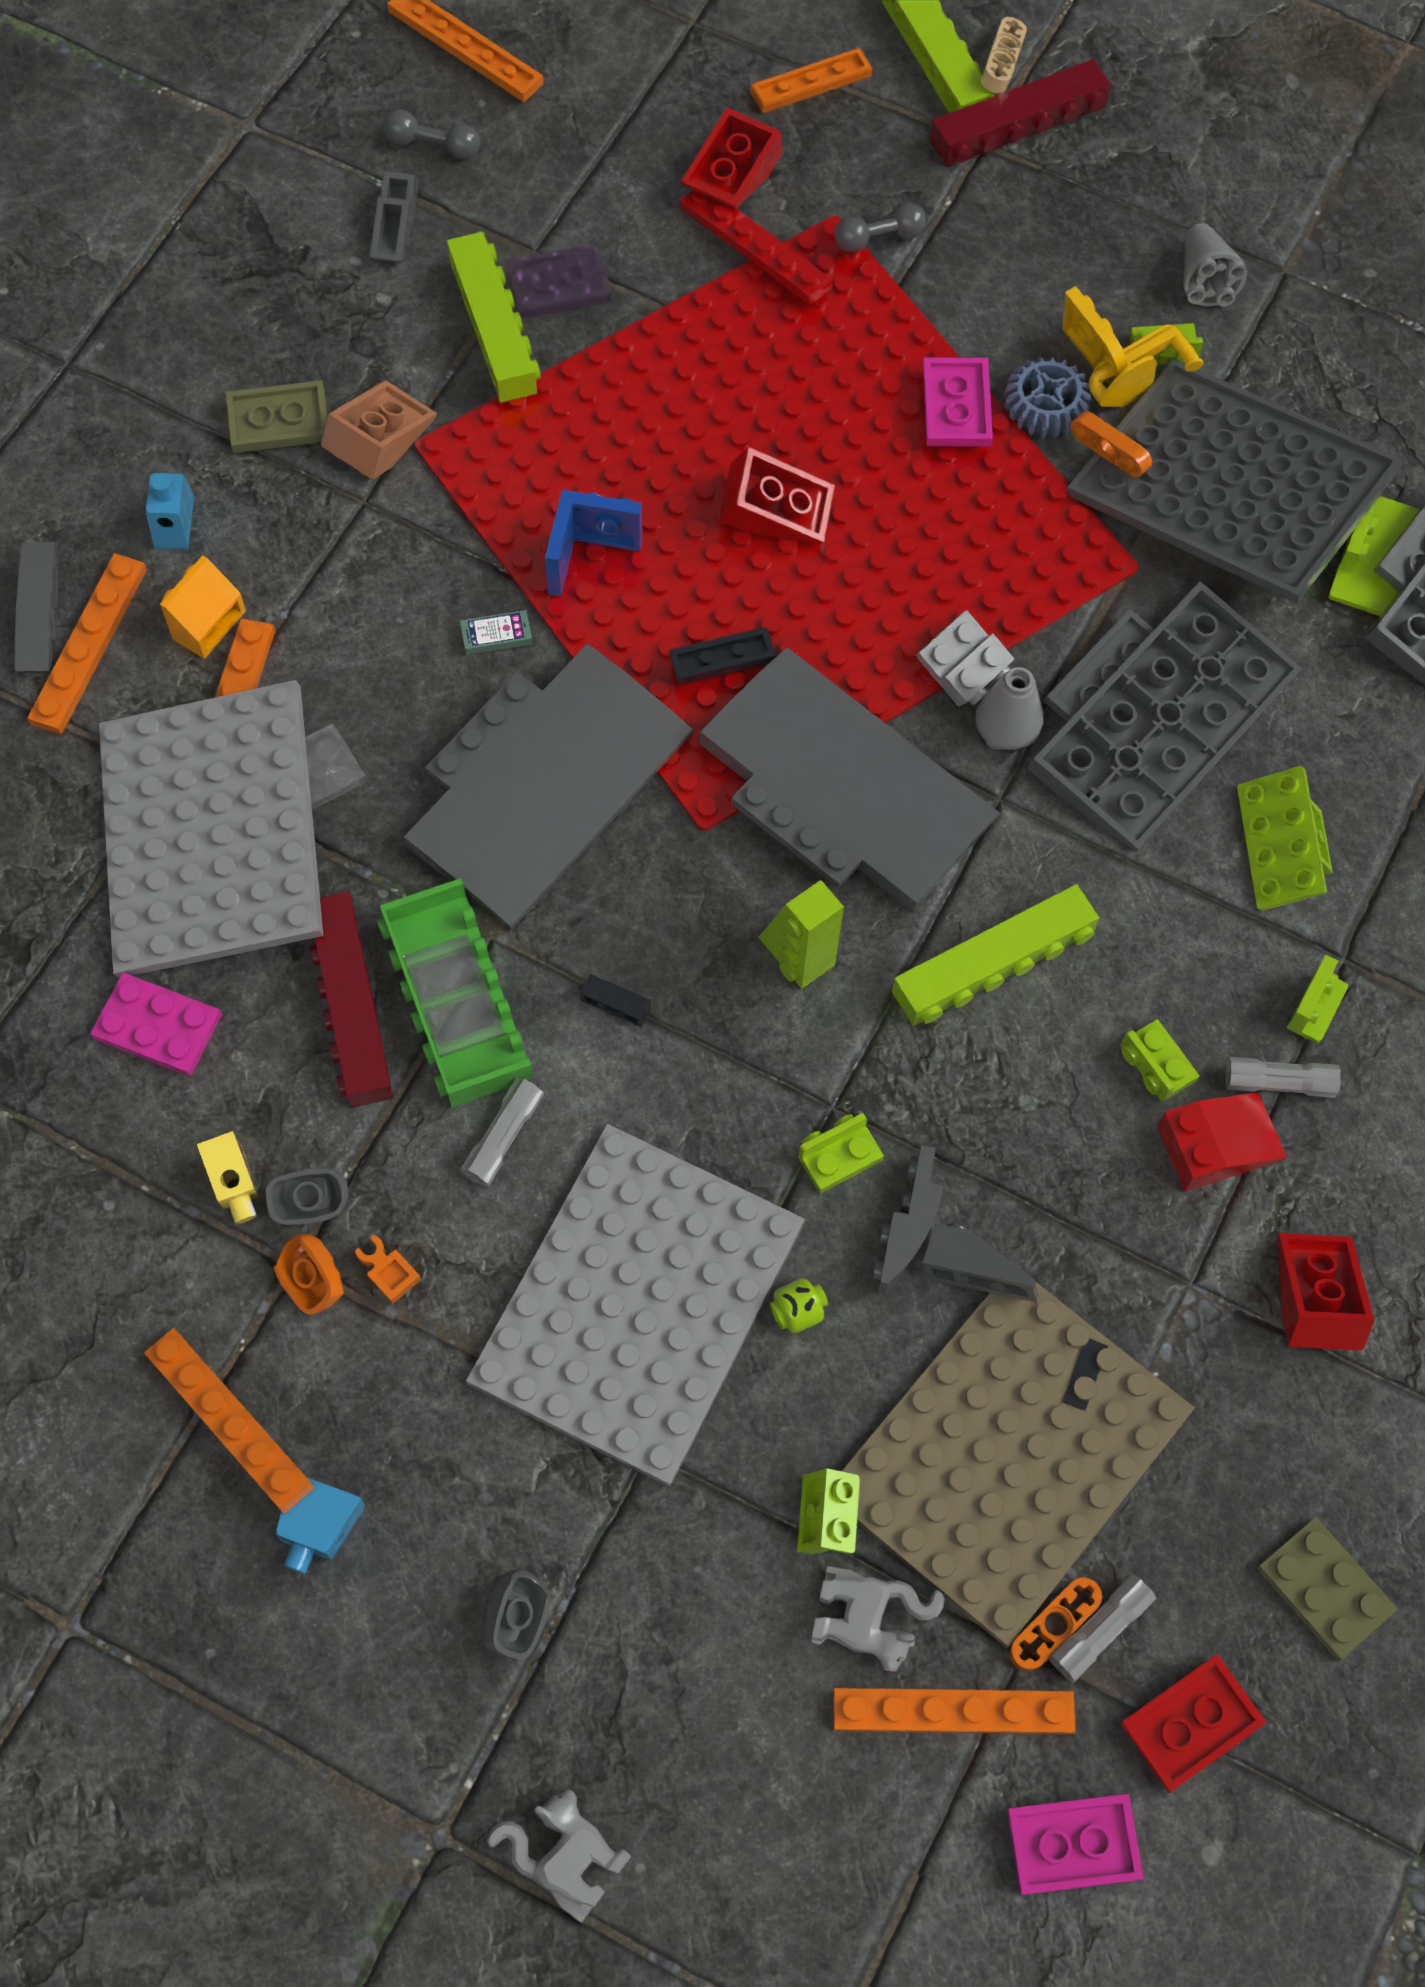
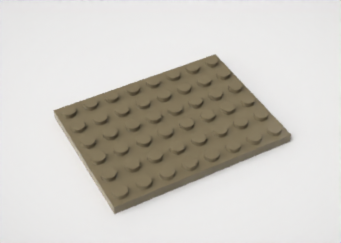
(994, 1476)

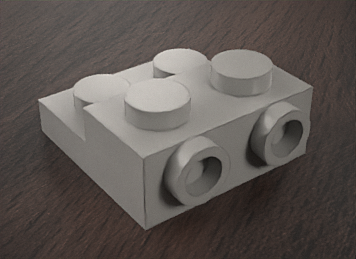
(965, 659)

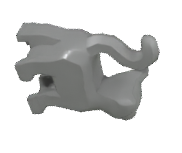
(864, 1612)
(565, 1863)

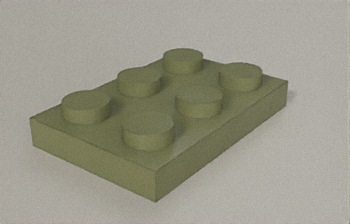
(276, 416)
(1327, 1589)

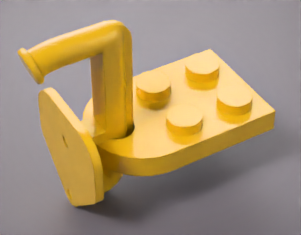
(1126, 370)

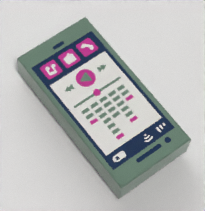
(496, 632)

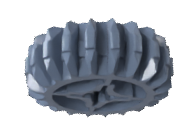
(1045, 407)

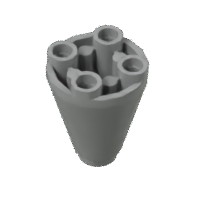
(1211, 268)
(1011, 712)

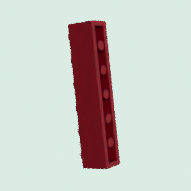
(1019, 113)
(350, 1005)

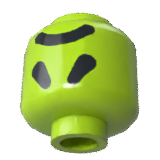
(798, 1305)

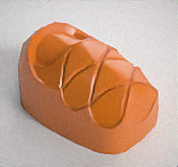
(309, 1274)

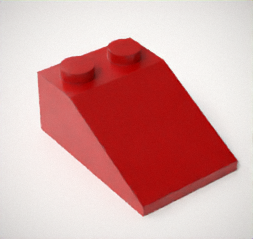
(734, 159)
(775, 499)
(1219, 1139)
(1323, 1292)

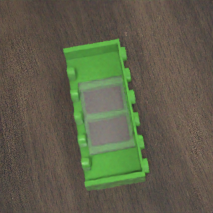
(454, 993)

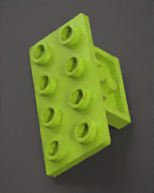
(1355, 579)
(1284, 838)

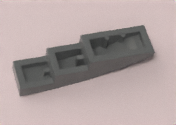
(36, 607)

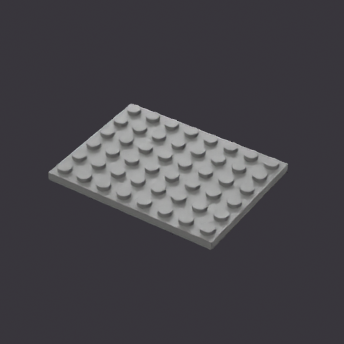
(209, 830)
(636, 1304)

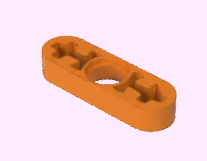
(1111, 444)
(1068, 1595)

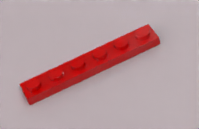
(758, 246)

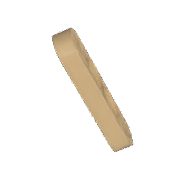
(1003, 55)

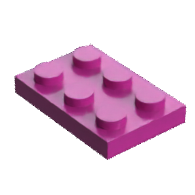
(957, 402)
(156, 1024)
(1074, 1844)

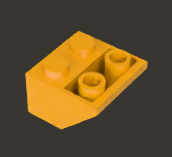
(202, 607)

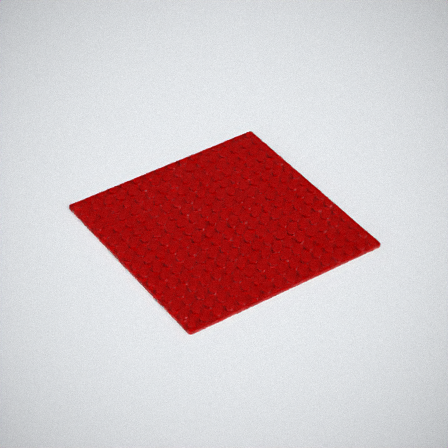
(818, 387)

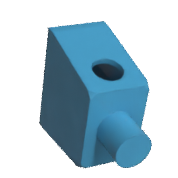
(172, 499)
(318, 1525)

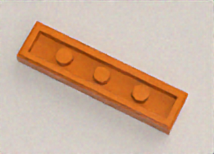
(811, 80)

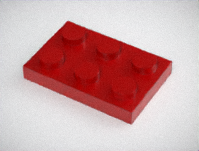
(1192, 1723)

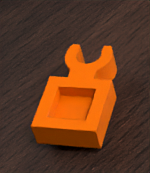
(390, 1273)

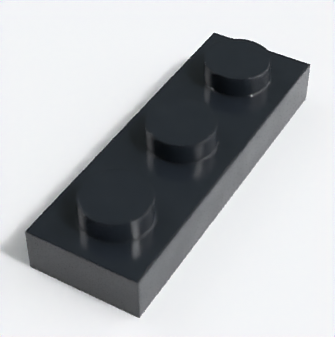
(722, 656)

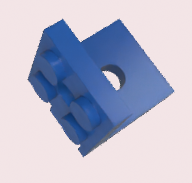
(589, 520)

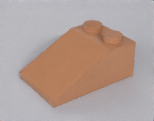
(376, 428)

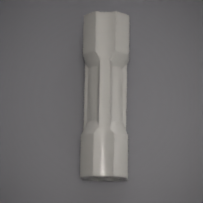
(1256, 1075)
(488, 1155)
(1102, 1628)

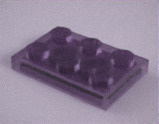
(559, 280)

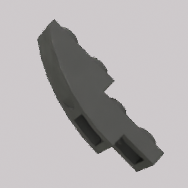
(909, 1231)

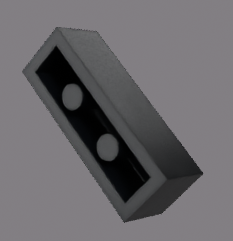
(615, 1000)
(1085, 1367)

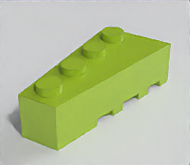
(806, 934)

